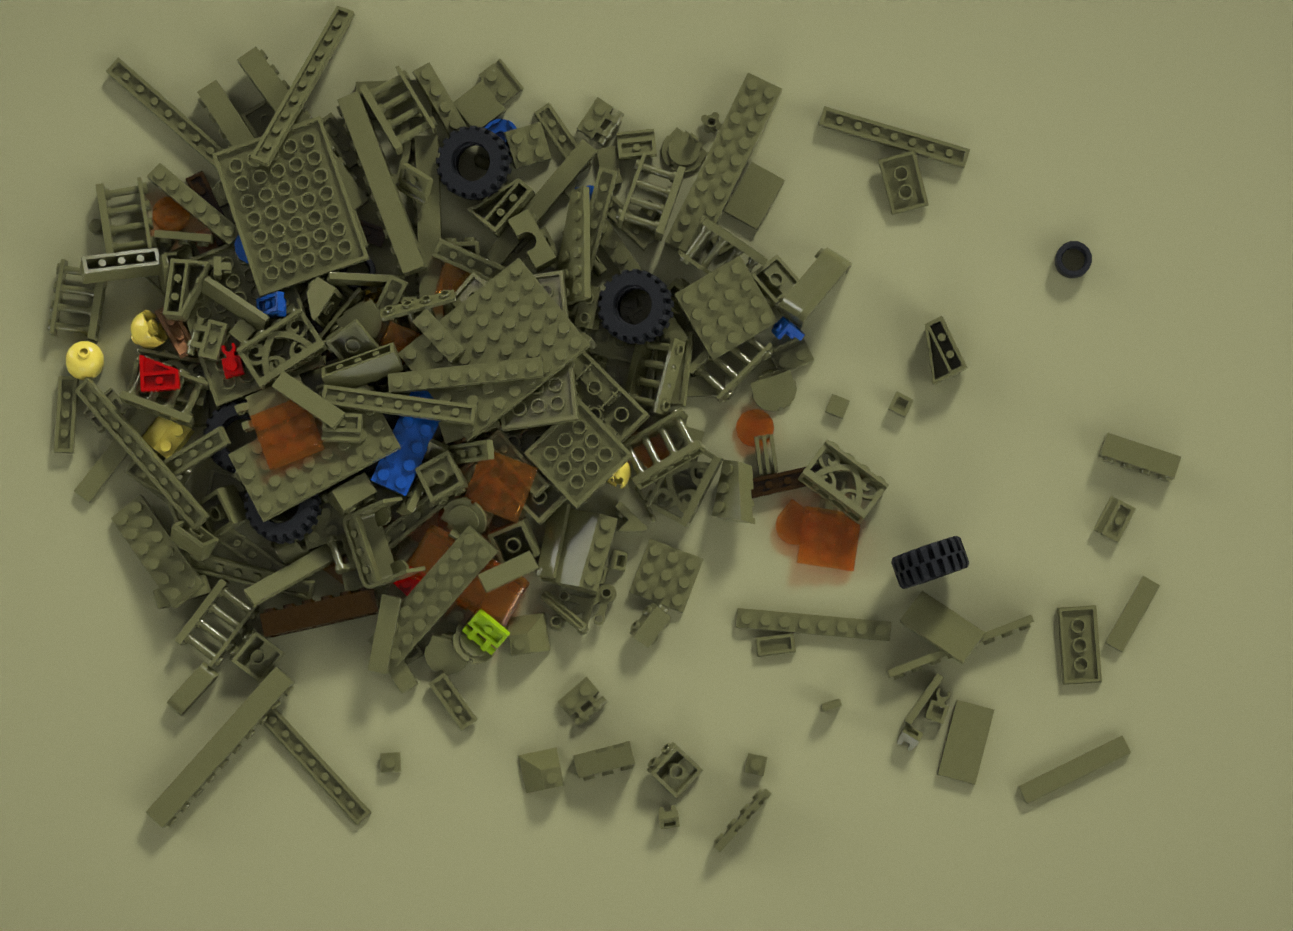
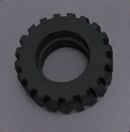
(450, 156)
(612, 299)
(224, 417)
(289, 530)
(930, 562)

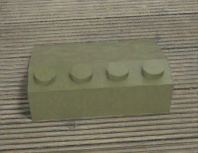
(584, 551)

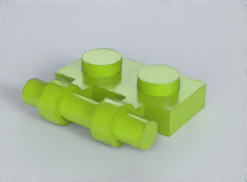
(489, 629)

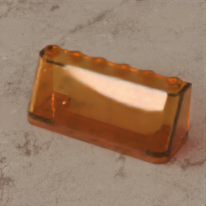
(498, 603)

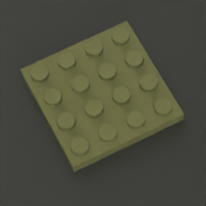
(725, 307)
(579, 455)

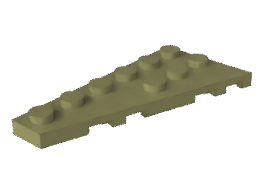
(575, 247)

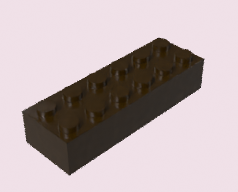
(319, 613)

